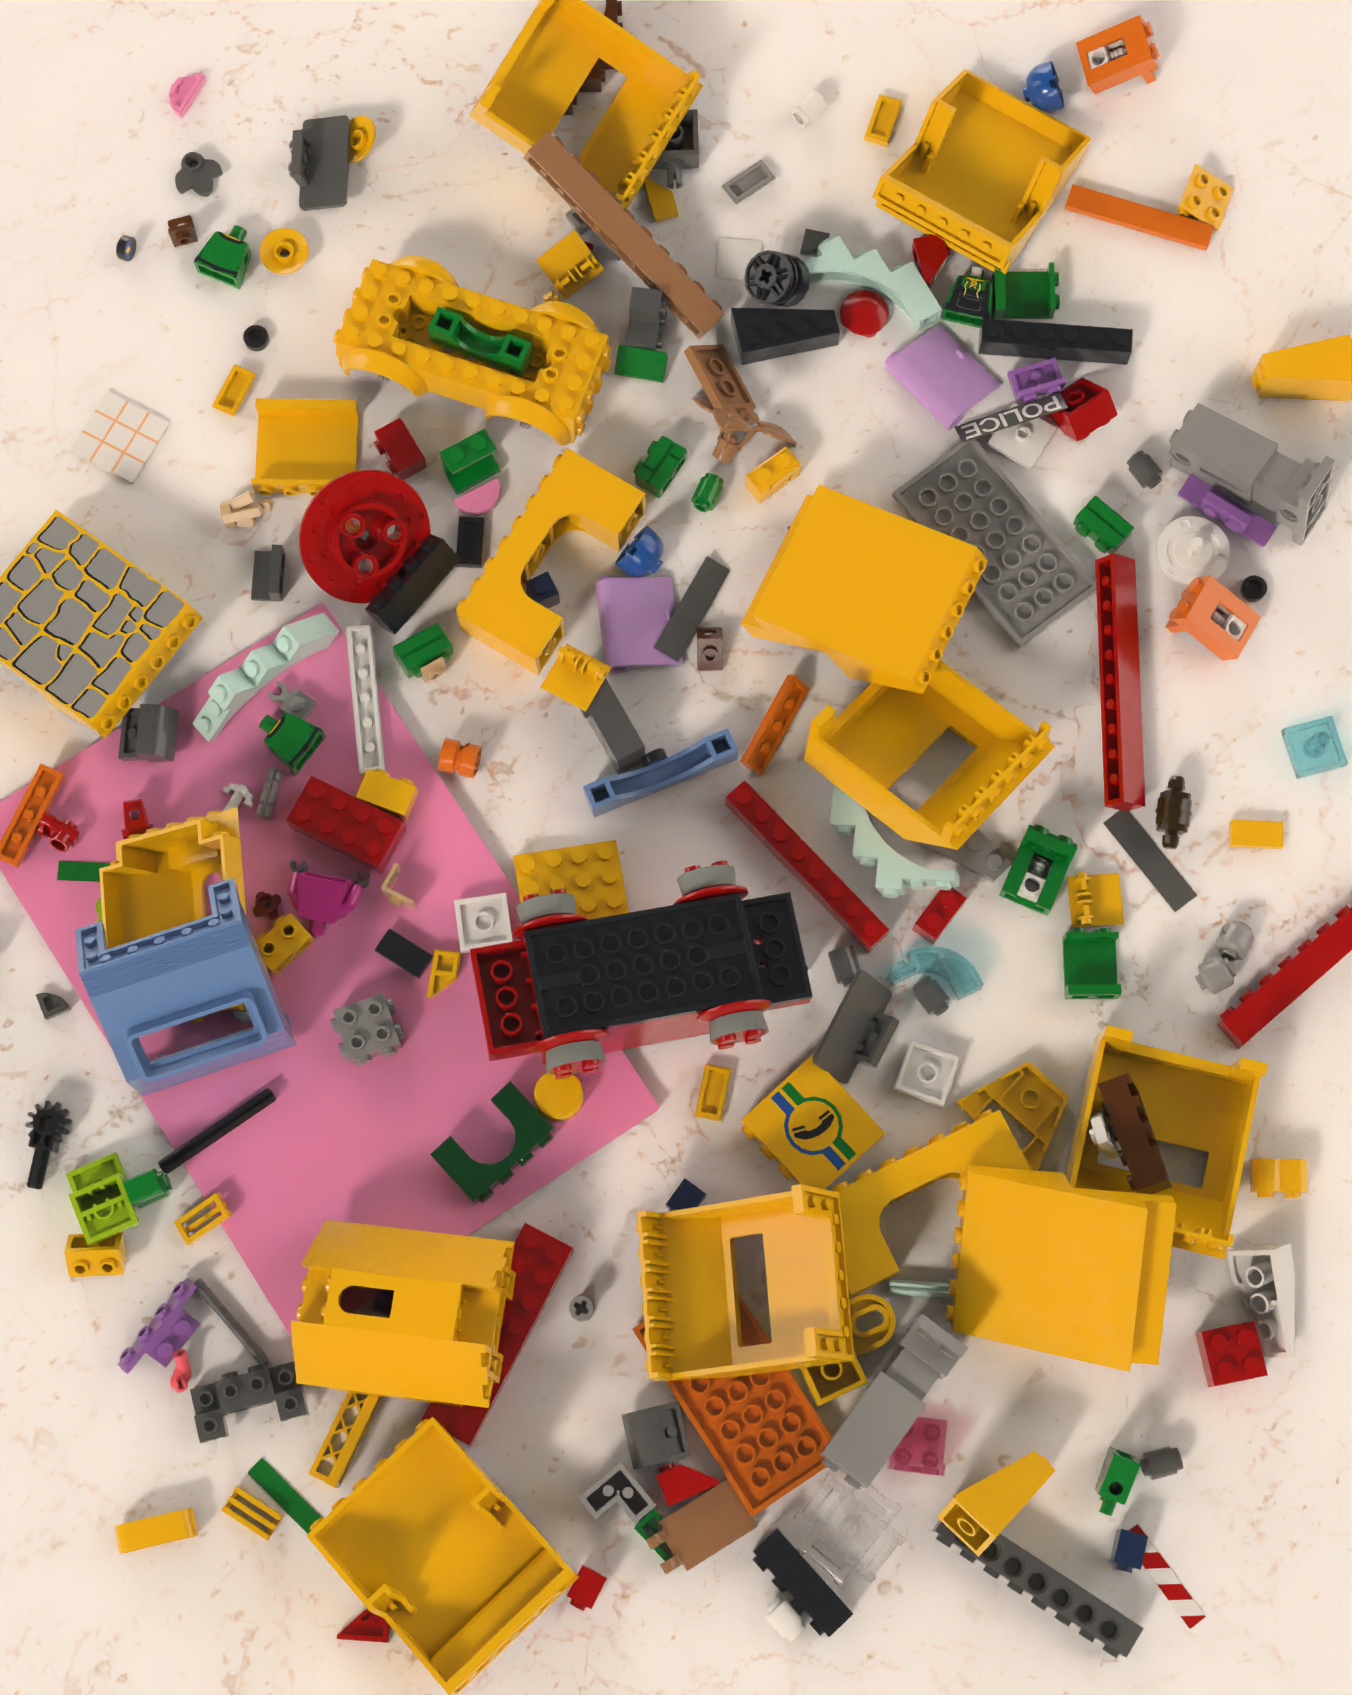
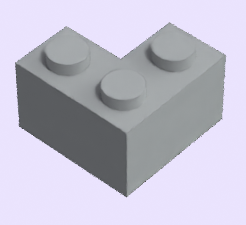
(618, 1487)

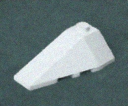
(1268, 1286)

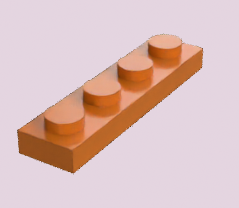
(774, 725)
(26, 819)

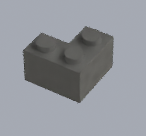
(646, 317)

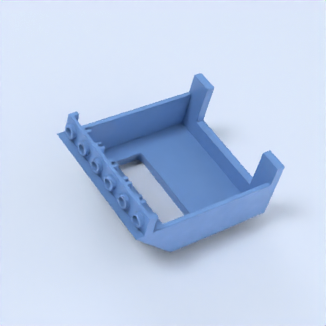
(179, 979)

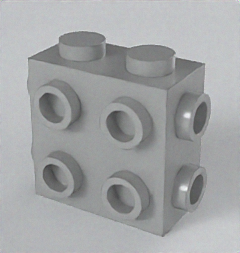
(367, 1029)

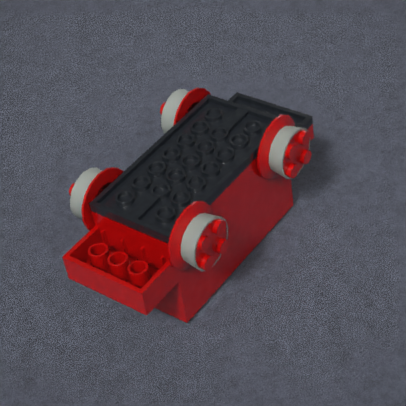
(641, 974)

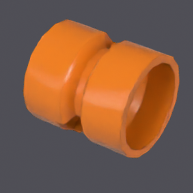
(459, 758)

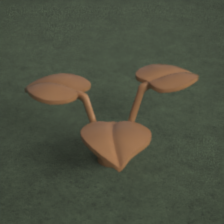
(727, 442)

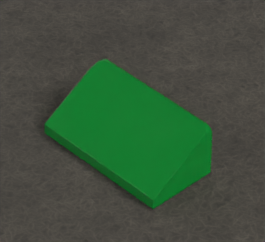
(641, 363)

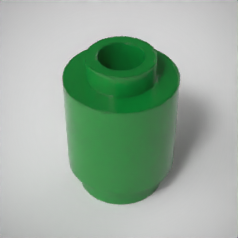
(707, 492)

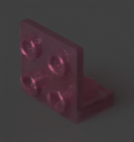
(921, 1448)

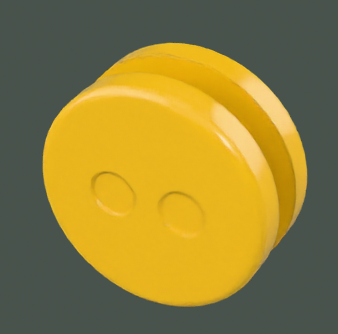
(558, 1097)

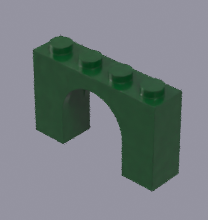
(530, 1133)

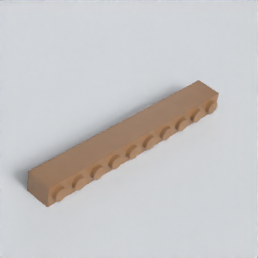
(623, 234)

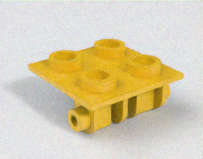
(1205, 197)
(570, 265)
(575, 677)
(1095, 900)

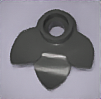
(198, 177)

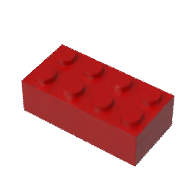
(346, 824)

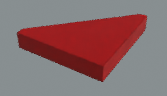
(366, 1628)

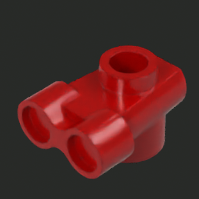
(137, 825)
(61, 834)

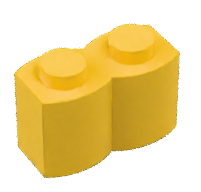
(1278, 1176)

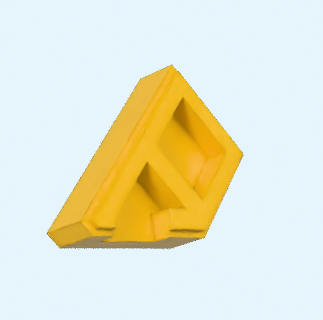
(661, 201)
(443, 971)

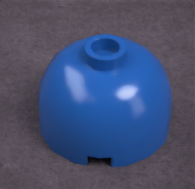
(1044, 88)
(642, 554)

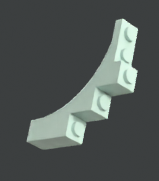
(901, 285)
(260, 667)
(869, 848)

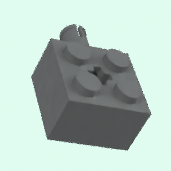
(681, 150)

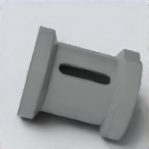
(573, 1311)

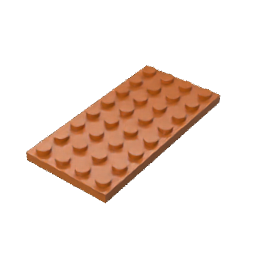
(754, 1425)

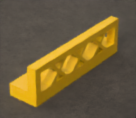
(352, 1442)

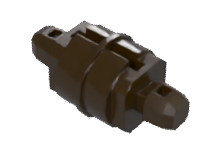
(1173, 812)

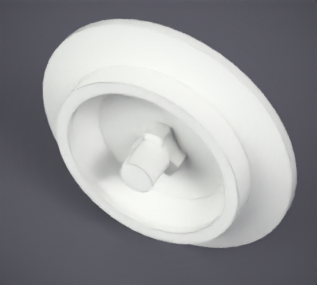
(1192, 549)

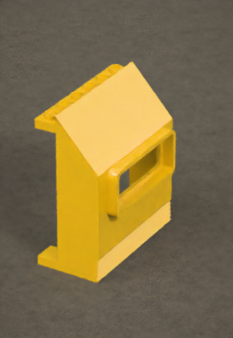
(549, 68)
(893, 727)
(1187, 1105)
(694, 1295)

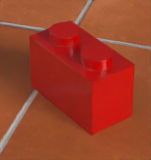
(400, 449)
(939, 914)

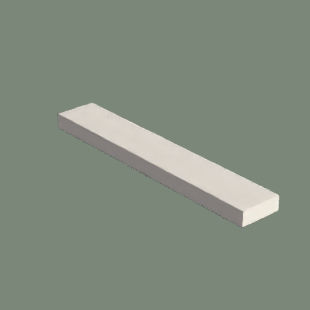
(365, 698)

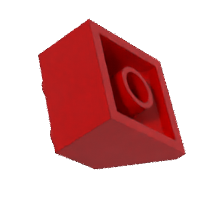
(1087, 409)

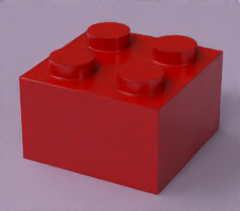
(1231, 1354)

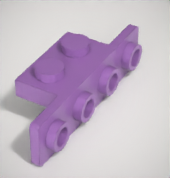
(1227, 511)
(166, 1332)

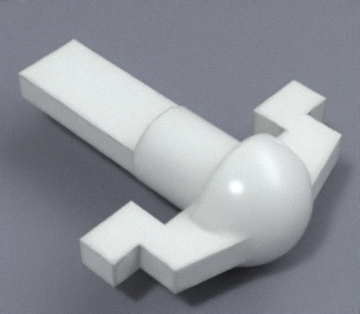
(239, 792)

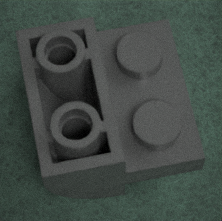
(149, 734)
(656, 1435)

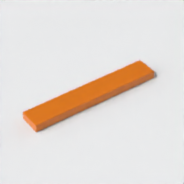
(1139, 217)

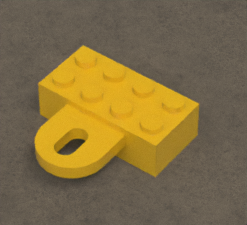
(837, 1379)

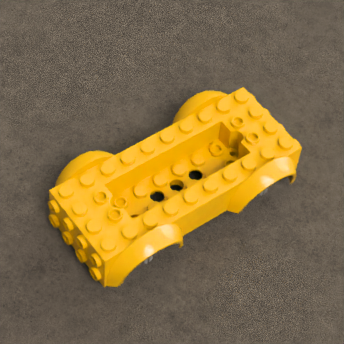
(391, 337)

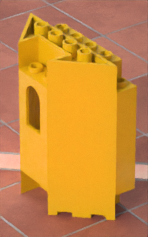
(163, 877)
(441, 1320)

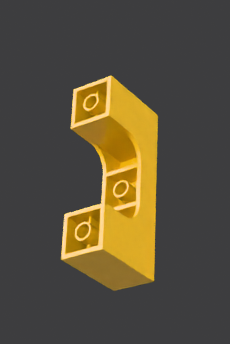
(569, 499)
(867, 1256)

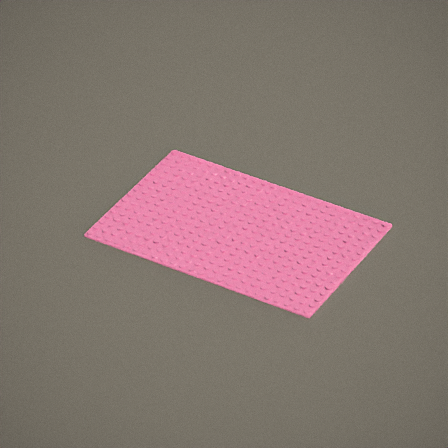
(340, 1134)

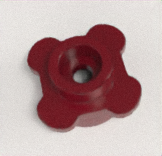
(263, 898)

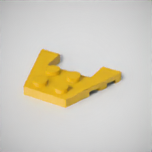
(1029, 1100)

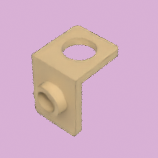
(433, 670)
(394, 897)

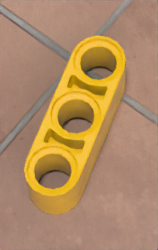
(156, 1530)

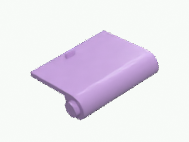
(941, 376)
(632, 620)

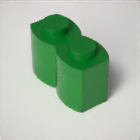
(147, 1188)

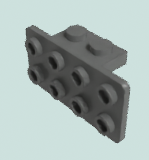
(321, 162)
(857, 1030)

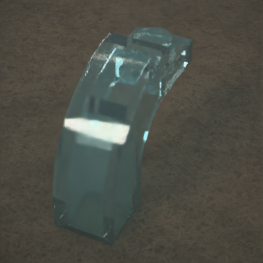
(940, 961)

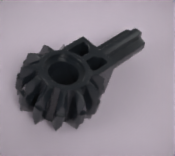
(45, 1140)

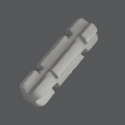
(269, 793)

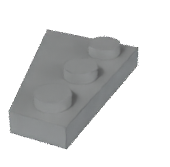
(976, 855)

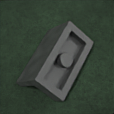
(268, 574)

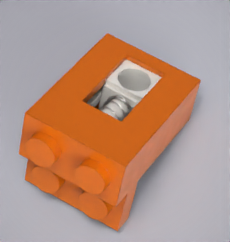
(1126, 54)
(1208, 612)

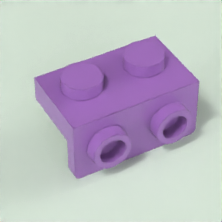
(1036, 380)

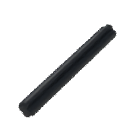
(217, 1131)

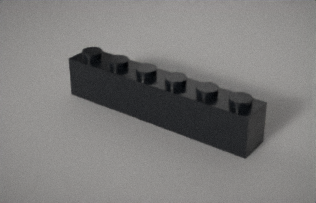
(1055, 340)

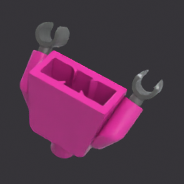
(323, 896)

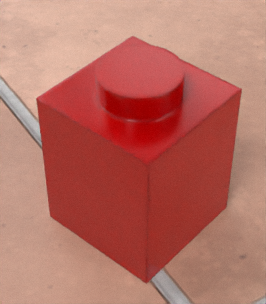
(586, 1588)

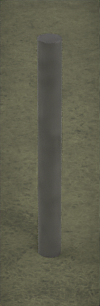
(231, 1322)

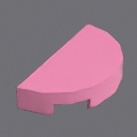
(184, 92)
(480, 499)

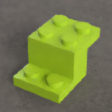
(101, 1199)

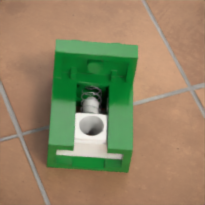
(1047, 849)

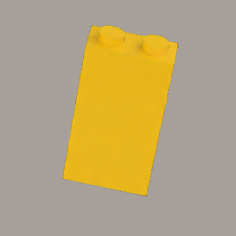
(1307, 371)
(991, 1504)

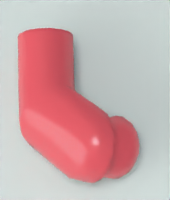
(182, 1371)

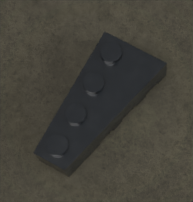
(782, 332)

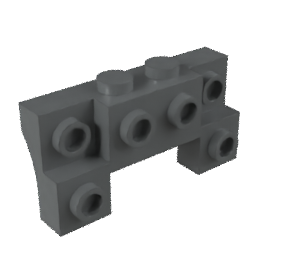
(244, 1392)

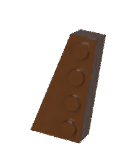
(1134, 1134)

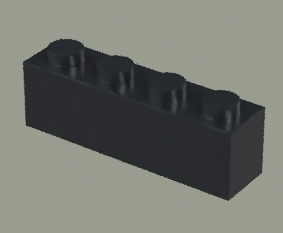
(412, 583)
(802, 1582)

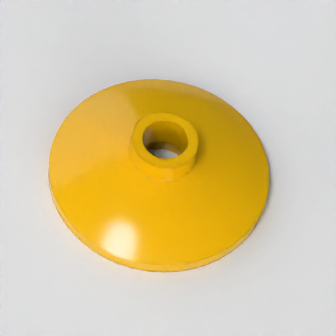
(361, 138)
(284, 241)

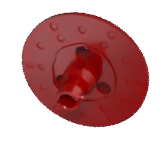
(351, 524)

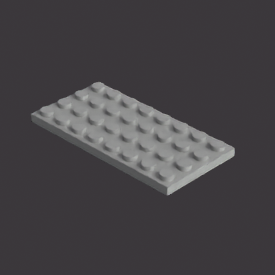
(1029, 570)

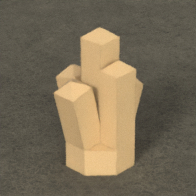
(243, 510)

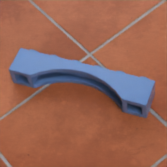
(633, 785)

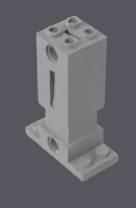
(1252, 469)
(891, 1403)

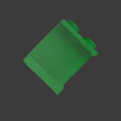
(1025, 294)
(469, 461)
(1090, 964)

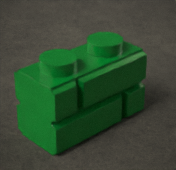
(660, 466)
(1102, 526)
(422, 649)

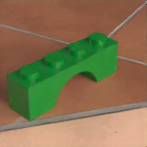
(503, 352)

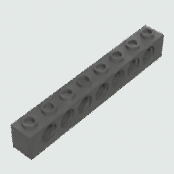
(1125, 1630)

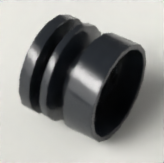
(777, 278)

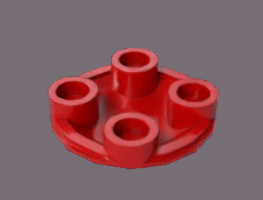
(864, 313)

